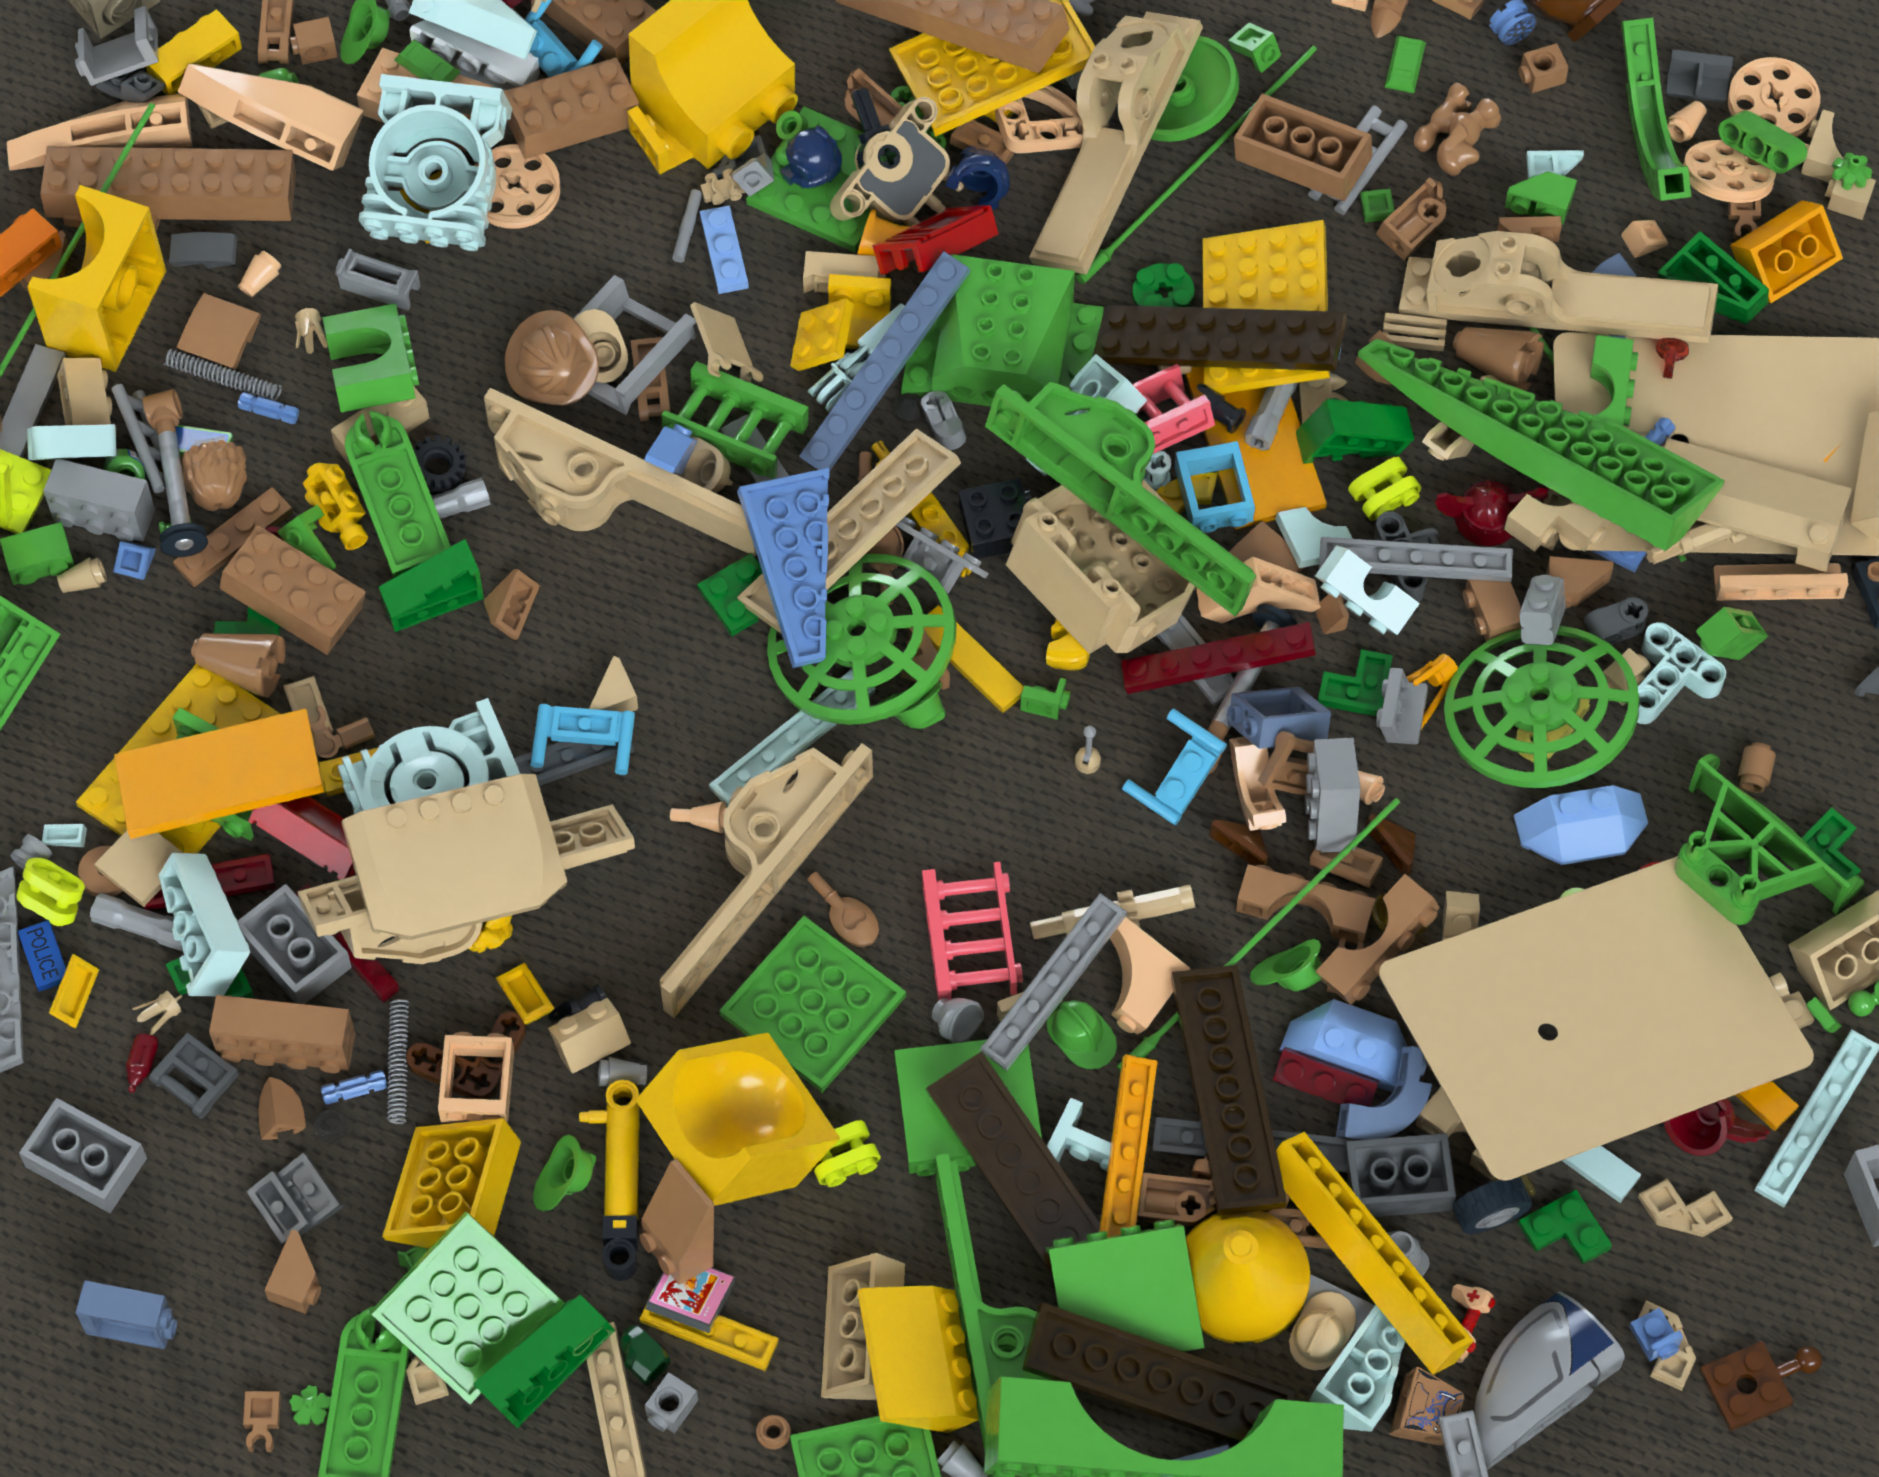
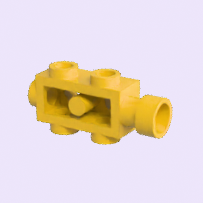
(339, 503)

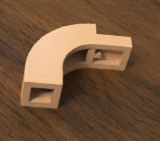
(1257, 802)

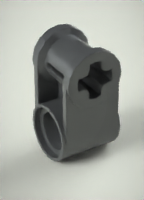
(1616, 622)

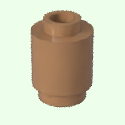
(1756, 767)

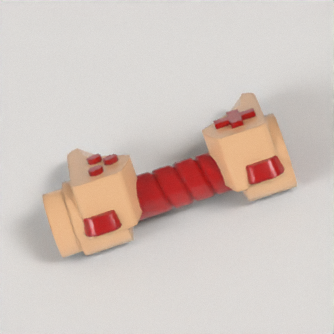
(1476, 1301)

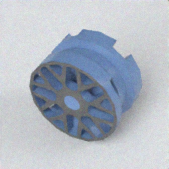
(1513, 22)

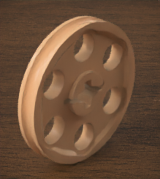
(1780, 89)
(1727, 172)
(526, 194)

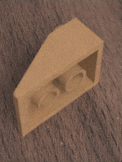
(679, 1225)

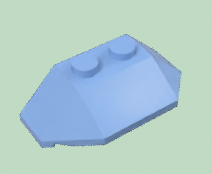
(1582, 824)
(1349, 1040)

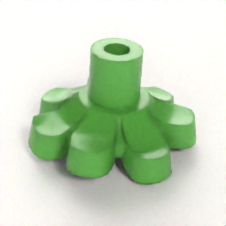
(1852, 170)

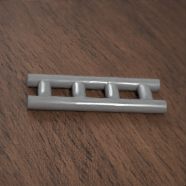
(1391, 134)
(137, 430)

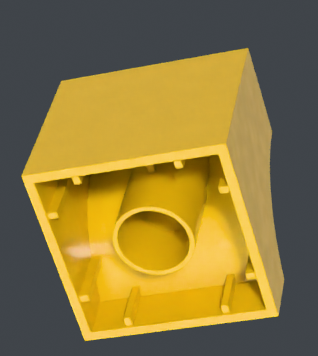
(710, 75)

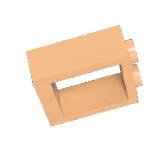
(466, 1110)

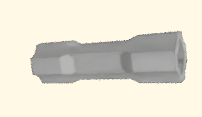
(1266, 420)
(463, 498)
(118, 914)

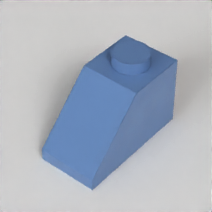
(672, 449)

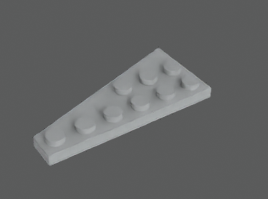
(10, 987)

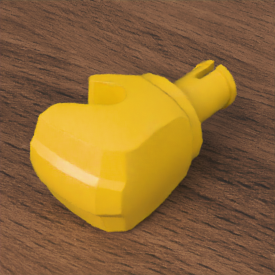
(1065, 652)

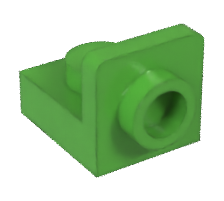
(1256, 44)
(1043, 702)

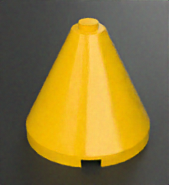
(1247, 1276)

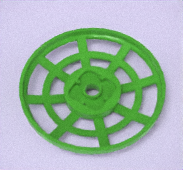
(871, 645)
(1541, 715)

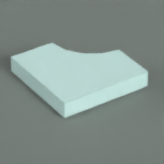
(1304, 534)

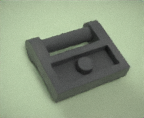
(201, 1067)

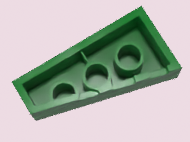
(544, 1360)

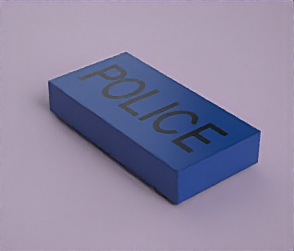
(43, 955)

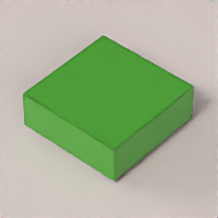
(1376, 205)
(1823, 1015)

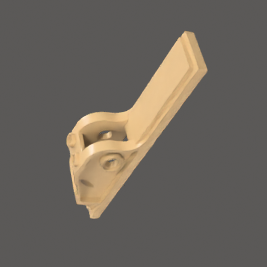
(1141, 84)
(1579, 301)
(583, 479)
(767, 839)
(341, 905)

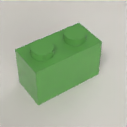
(37, 554)
(1731, 633)

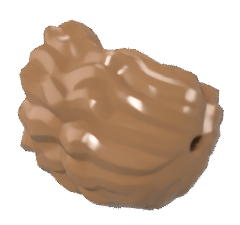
(214, 474)

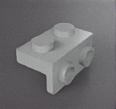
(1402, 708)

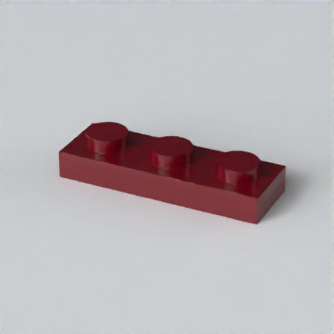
(1324, 1079)

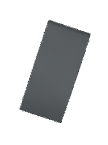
(132, 87)
(203, 248)

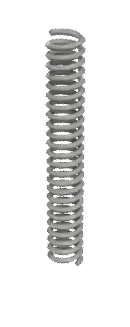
(222, 373)
(399, 1068)

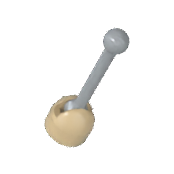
(1088, 753)

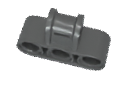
(1395, 522)

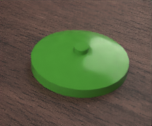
(1201, 94)

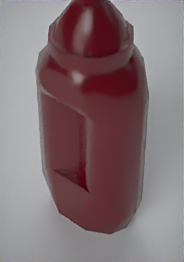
(140, 1059)

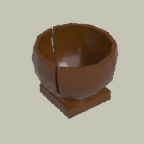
(1580, 14)

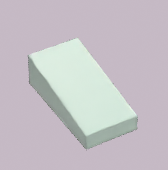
(64, 835)

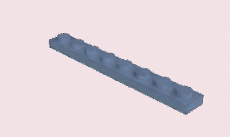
(885, 362)

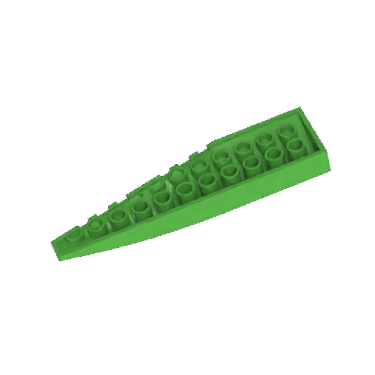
(1582, 459)

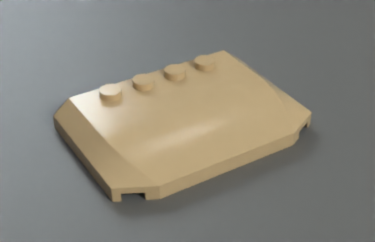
(455, 857)

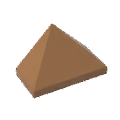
(511, 602)

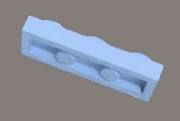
(724, 249)

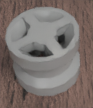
(30, 849)

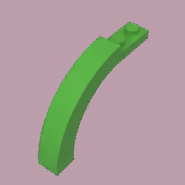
(1660, 165)

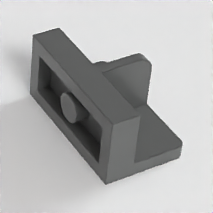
(1698, 76)

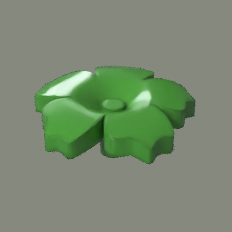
(310, 1406)

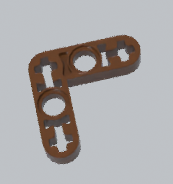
(479, 1069)

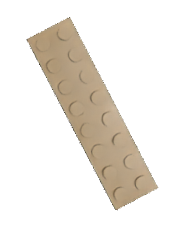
(870, 511)

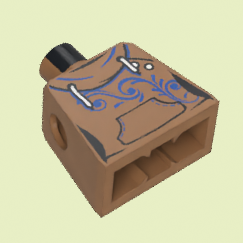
(1421, 1404)

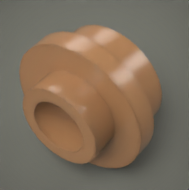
(777, 1422)

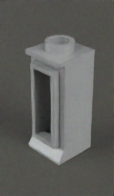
(375, 288)

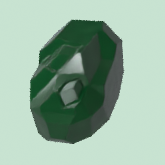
(643, 1355)

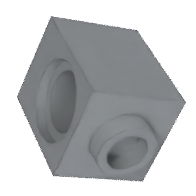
(670, 1389)

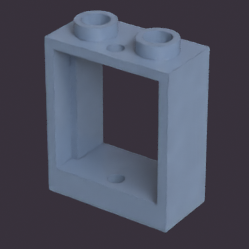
(1268, 712)
(125, 1315)

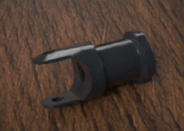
(1222, 410)
(574, 1005)

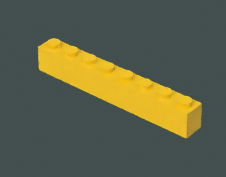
(1371, 1255)

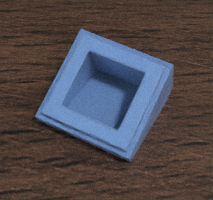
(133, 559)

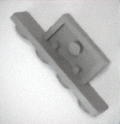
(936, 558)

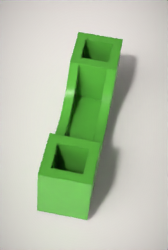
(1611, 368)

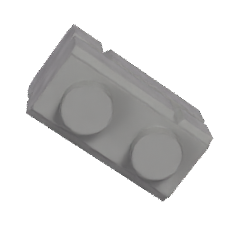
(1542, 610)

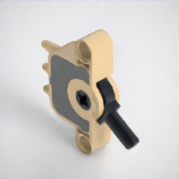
(911, 170)

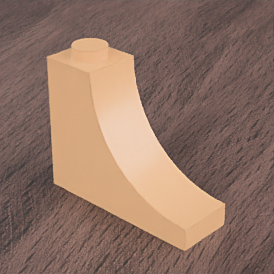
(1271, 587)
(1145, 976)

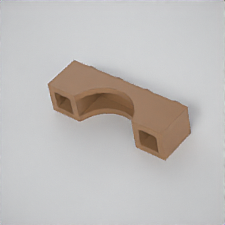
(1267, 891)
(1353, 971)

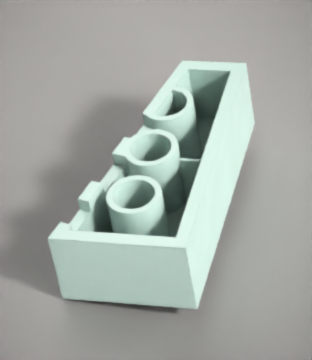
(203, 924)

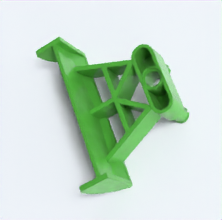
(1739, 896)

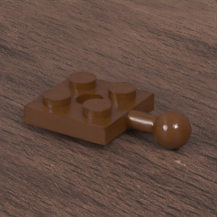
(1757, 1365)

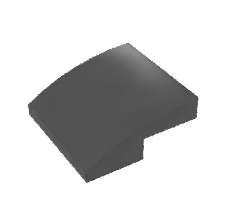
(295, 1198)

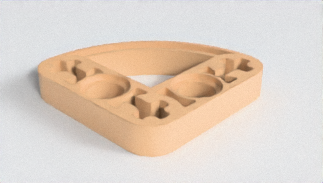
(1067, 130)

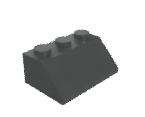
(1402, 1174)

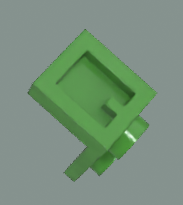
(301, 536)

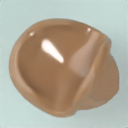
(551, 359)

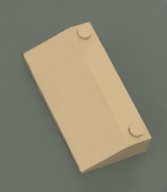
(1772, 503)

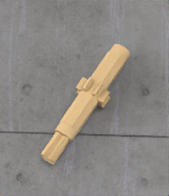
(1696, 538)
(1137, 908)

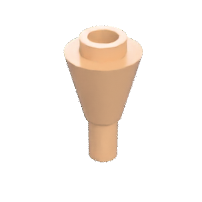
(1370, 787)
(704, 816)

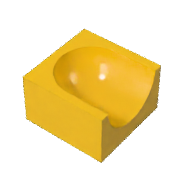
(105, 301)
(737, 1118)

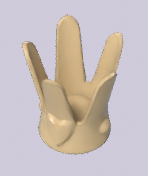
(306, 322)
(165, 1003)

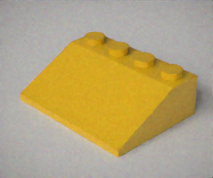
(450, 1173)
(918, 1357)

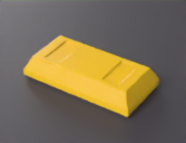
(74, 991)
(525, 993)

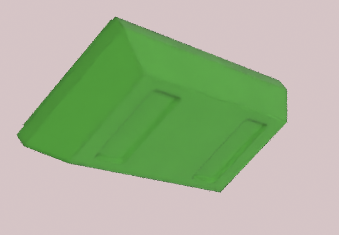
(426, 63)
(1405, 64)

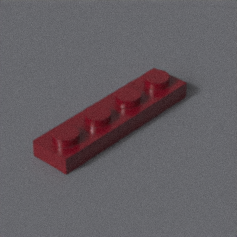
(235, 878)

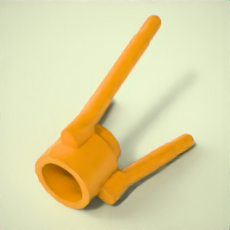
(1436, 673)

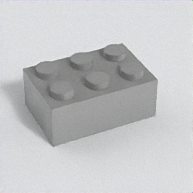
(99, 500)
(1333, 794)
(289, 947)
(83, 1155)

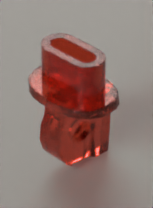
(1671, 350)

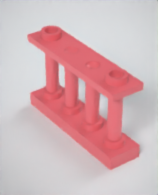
(1180, 422)
(943, 950)

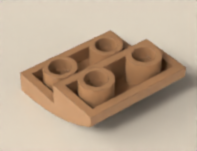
(218, 331)

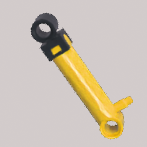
(621, 1177)

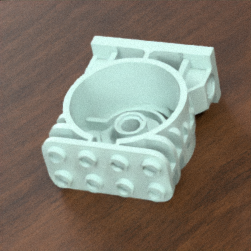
(423, 112)
(430, 758)

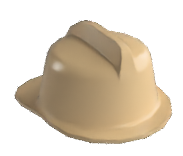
(608, 342)
(707, 467)
(1322, 1330)

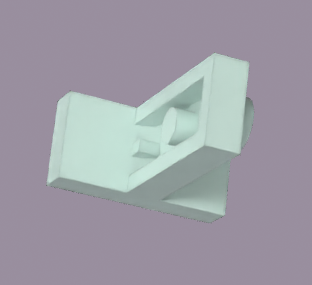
(1080, 1143)

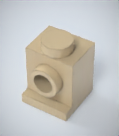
(1616, 677)

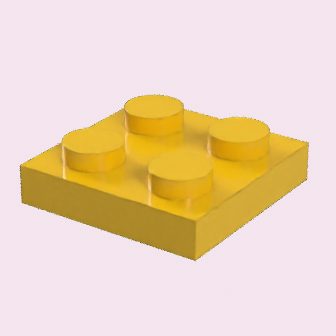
(822, 335)

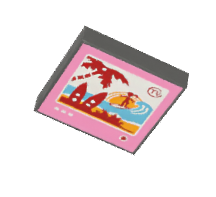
(694, 1301)

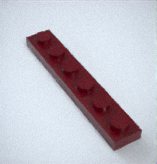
(1218, 658)

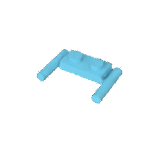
(551, 53)
(585, 727)
(1185, 774)

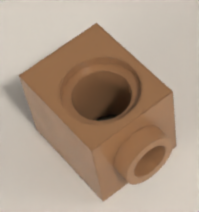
(314, 41)
(1547, 58)

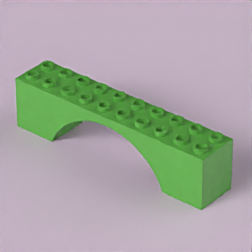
(1046, 1432)

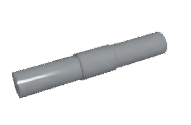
(687, 226)

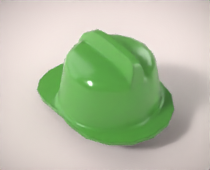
(365, 30)
(924, 712)
(1292, 968)
(1082, 1034)
(564, 1173)

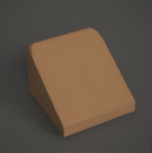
(1332, 615)

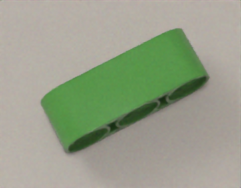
(1762, 141)

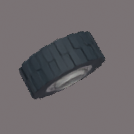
(1492, 1205)

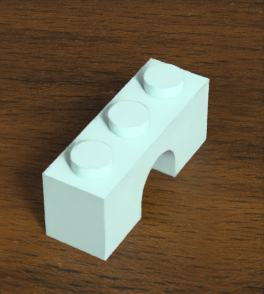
(1344, 576)

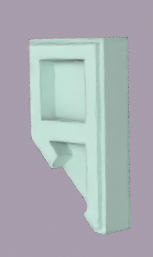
(1553, 161)

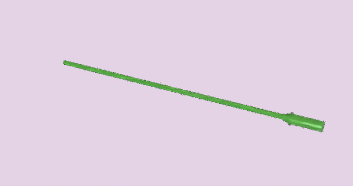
(73, 243)
(1104, 255)
(1150, 1042)

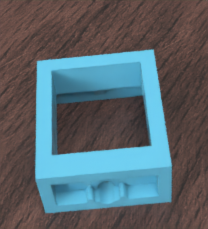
(1210, 460)

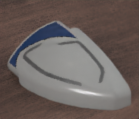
(1541, 1374)

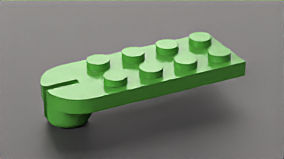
(395, 493)
(364, 1401)

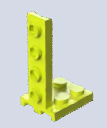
(20, 491)

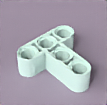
(71, 441)
(1675, 672)

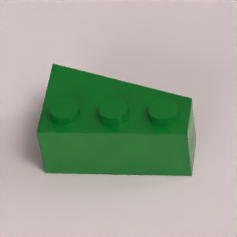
(1701, 260)
(1354, 428)
(433, 587)

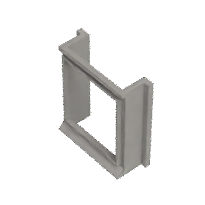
(613, 300)

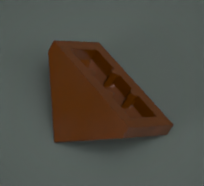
(1240, 841)
(1395, 843)

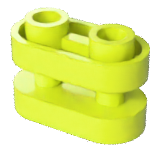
(1401, 492)
(50, 891)
(859, 1159)

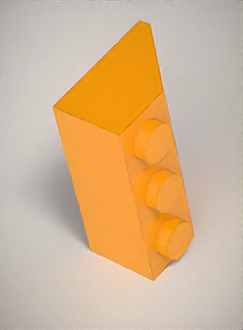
(1789, 248)

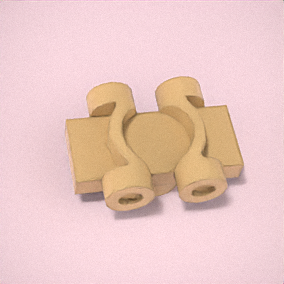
(722, 189)

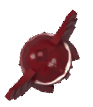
(1484, 511)
(1708, 1127)

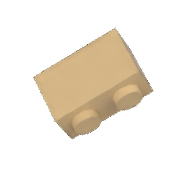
(589, 1035)

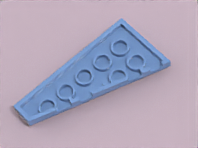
(792, 547)

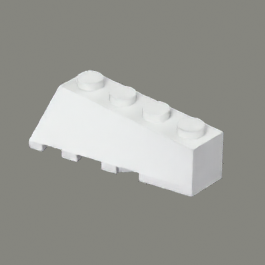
(476, 58)

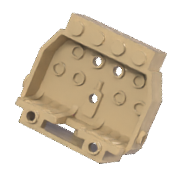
(1091, 581)

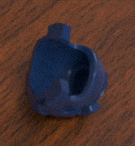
(812, 159)
(981, 172)

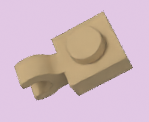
(1793, 1002)

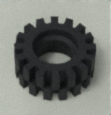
(446, 451)

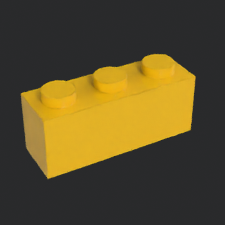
(202, 44)

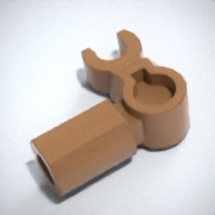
(345, 737)

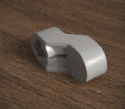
(939, 407)

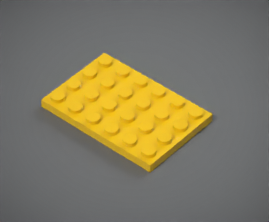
(973, 83)
(1268, 272)
(201, 695)

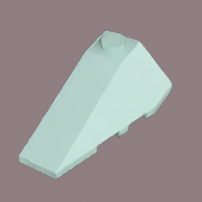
(482, 20)
(1102, 380)
(1364, 1373)

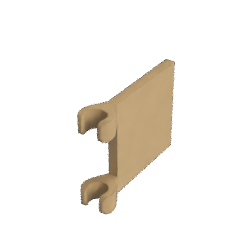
(723, 343)

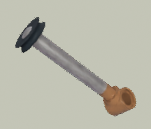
(183, 537)
(1266, 619)

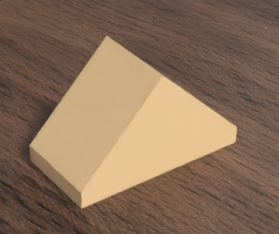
(615, 690)

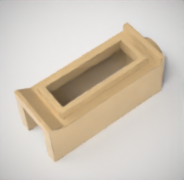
(821, 264)

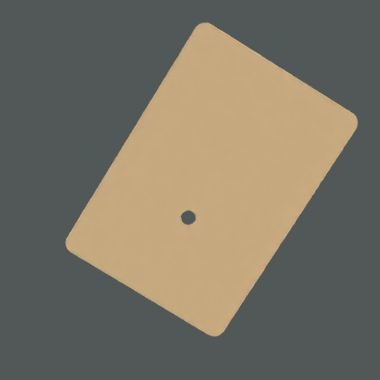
(1748, 398)
(1648, 1005)

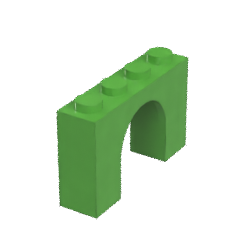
(383, 379)

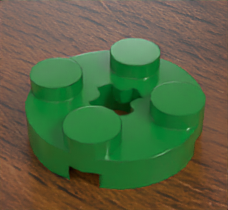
(1163, 275)

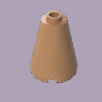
(1501, 353)
(242, 659)

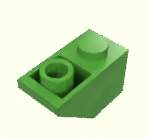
(1542, 196)

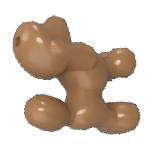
(1463, 127)

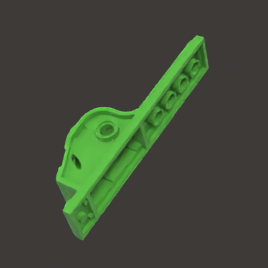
(1118, 447)
(993, 1336)

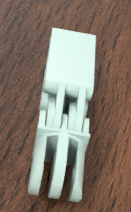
(837, 380)

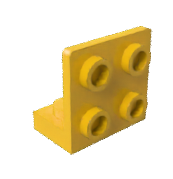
(655, 142)
(870, 300)

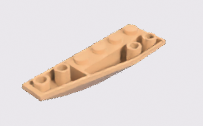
(278, 111)
(109, 127)

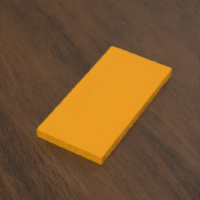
(1275, 475)
(218, 773)

